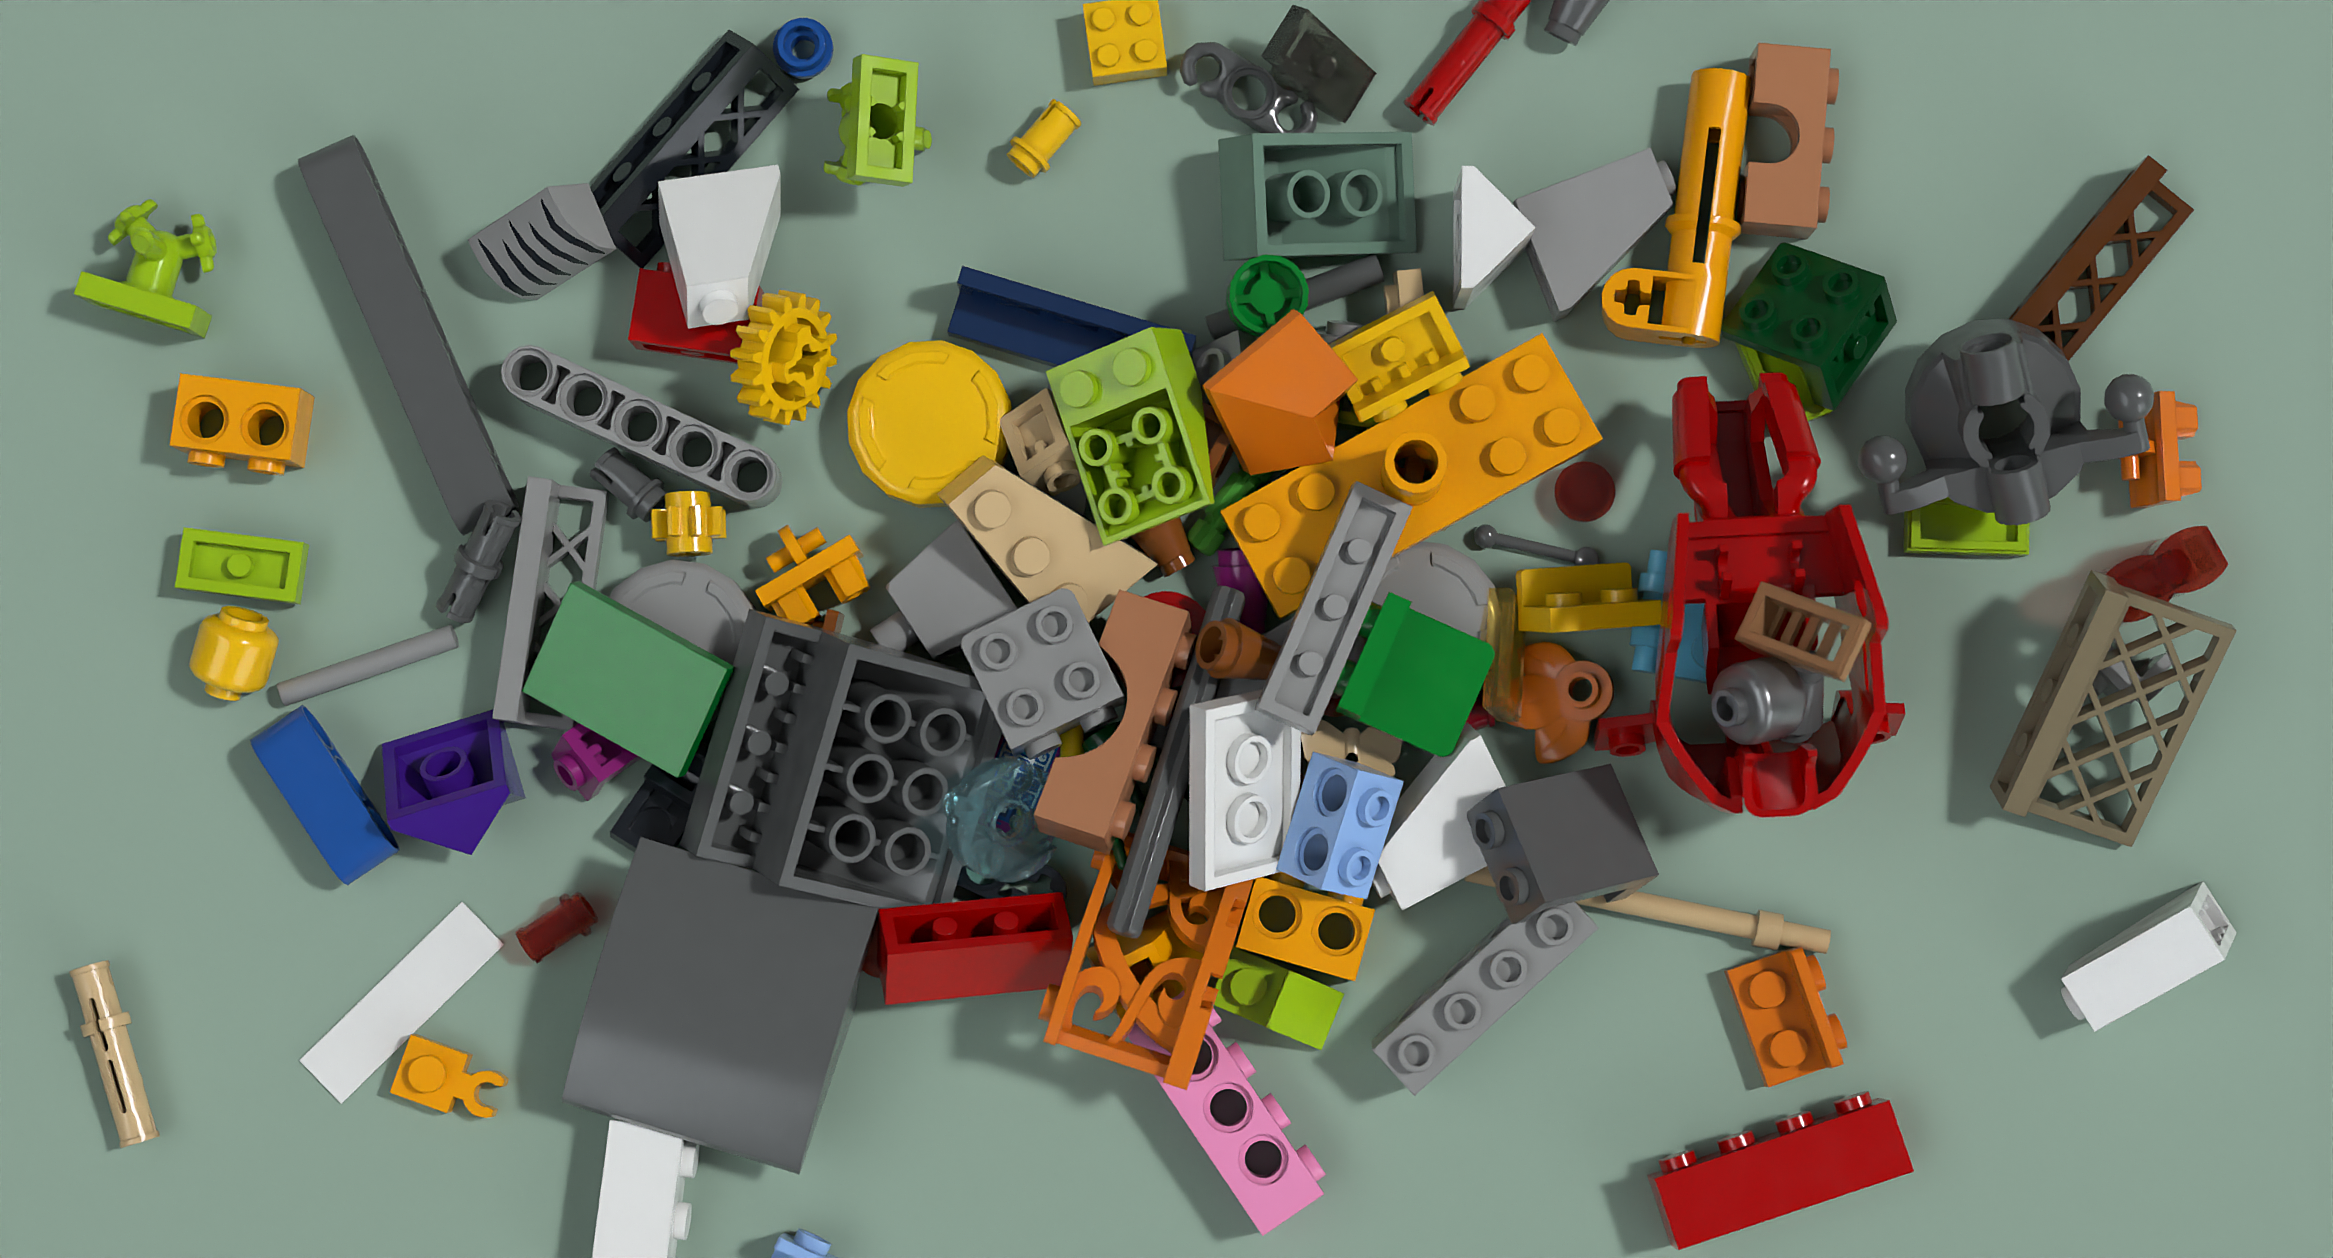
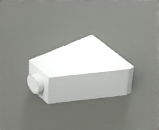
(719, 239)
(1430, 831)
(2148, 958)

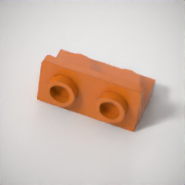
(1786, 1015)

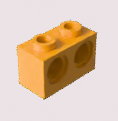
(244, 411)
(1301, 941)

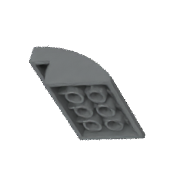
(838, 765)
(719, 1006)

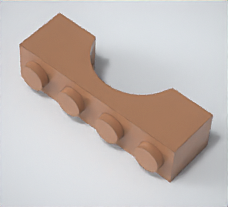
(1091, 792)

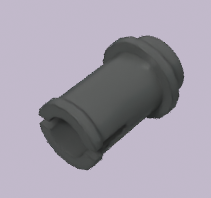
(629, 484)

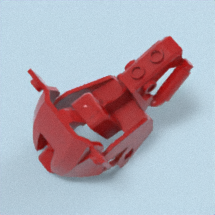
(1738, 539)

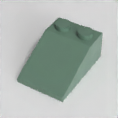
(1317, 194)

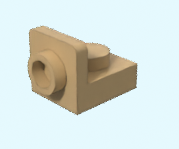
(1041, 444)

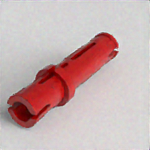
(1490, 23)

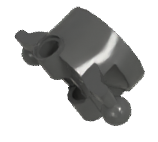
(2023, 469)

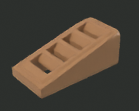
(1767, 615)

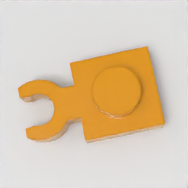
(439, 1075)

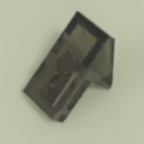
(1317, 64)

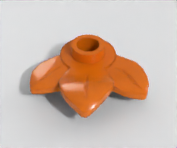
(1548, 700)

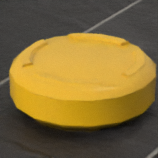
(926, 419)

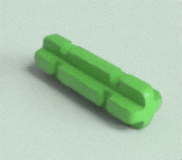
(1208, 533)

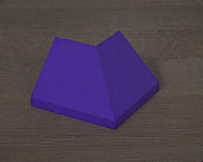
(450, 781)

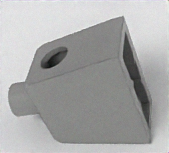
(943, 597)

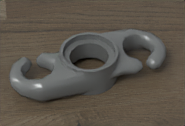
(1231, 69)

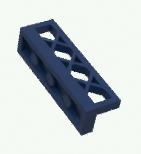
(1036, 321)

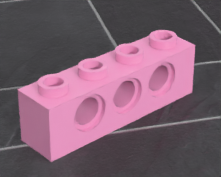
(1265, 1198)

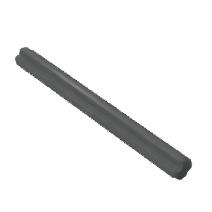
(1167, 786)

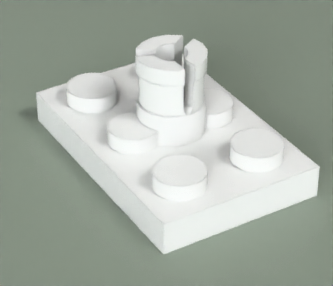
(1239, 790)

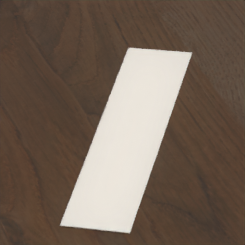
(401, 1002)

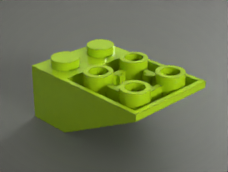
(1136, 431)

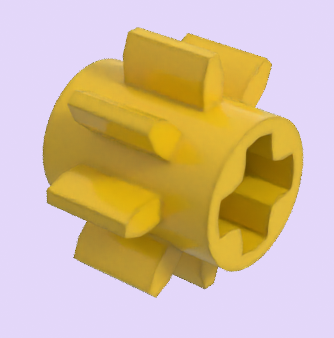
(688, 523)

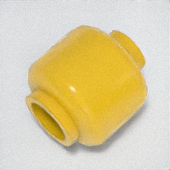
(233, 652)

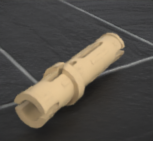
(114, 1053)

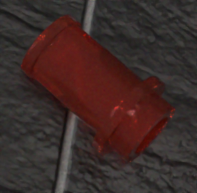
(557, 926)

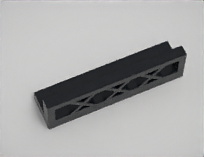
(681, 127)

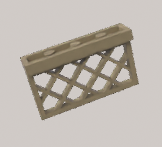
(2060, 700)

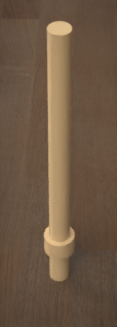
(1764, 929)

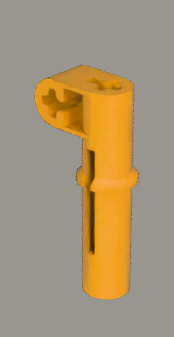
(1692, 289)

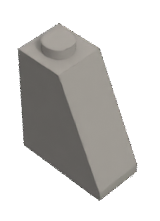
(1593, 224)

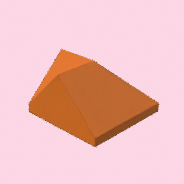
(1281, 398)

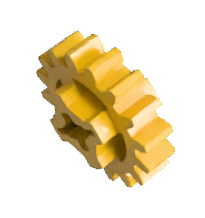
(783, 357)

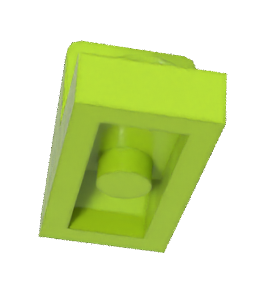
(1277, 998)

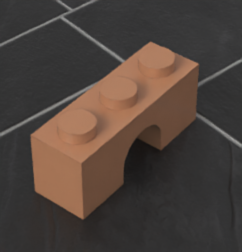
(1794, 90)

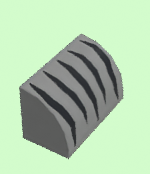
(544, 241)

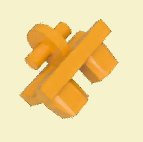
(836, 563)

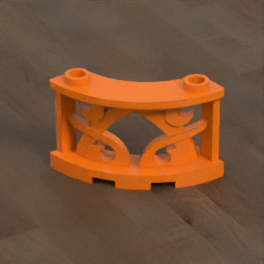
(1171, 1023)

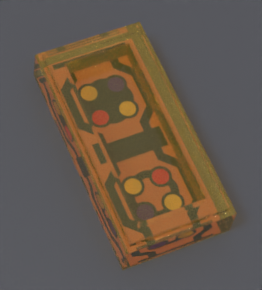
(1505, 677)

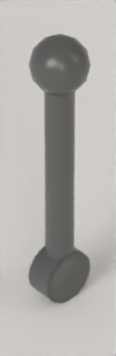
(1487, 536)

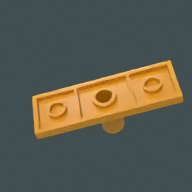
(1476, 437)

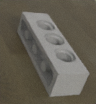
(1478, 992)

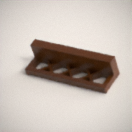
(2082, 254)

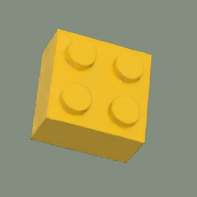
(1124, 40)

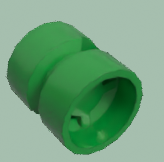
(1264, 293)

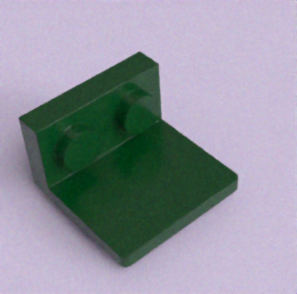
(1815, 317)

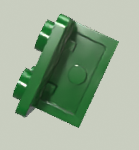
(1413, 676)

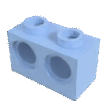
(1339, 825)

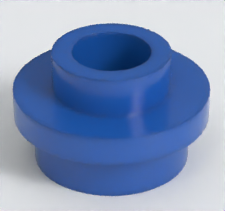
(800, 30)

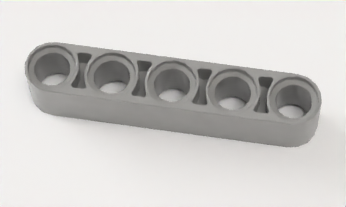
(618, 409)

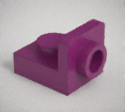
(589, 760)

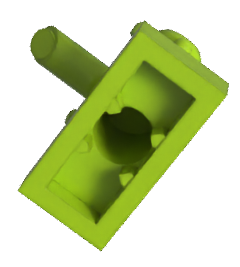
(878, 123)
(153, 272)

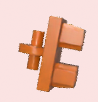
(2157, 474)

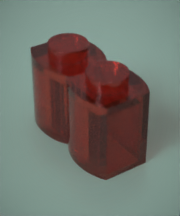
(2170, 567)

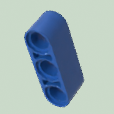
(324, 795)

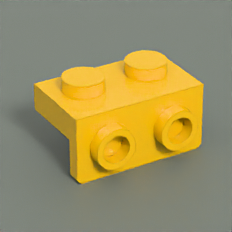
(1401, 358)

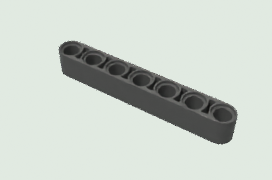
(406, 331)

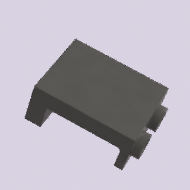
(1561, 841)

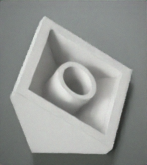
(1486, 235)

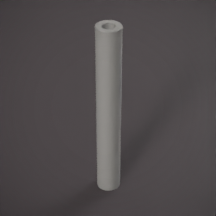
(368, 665)

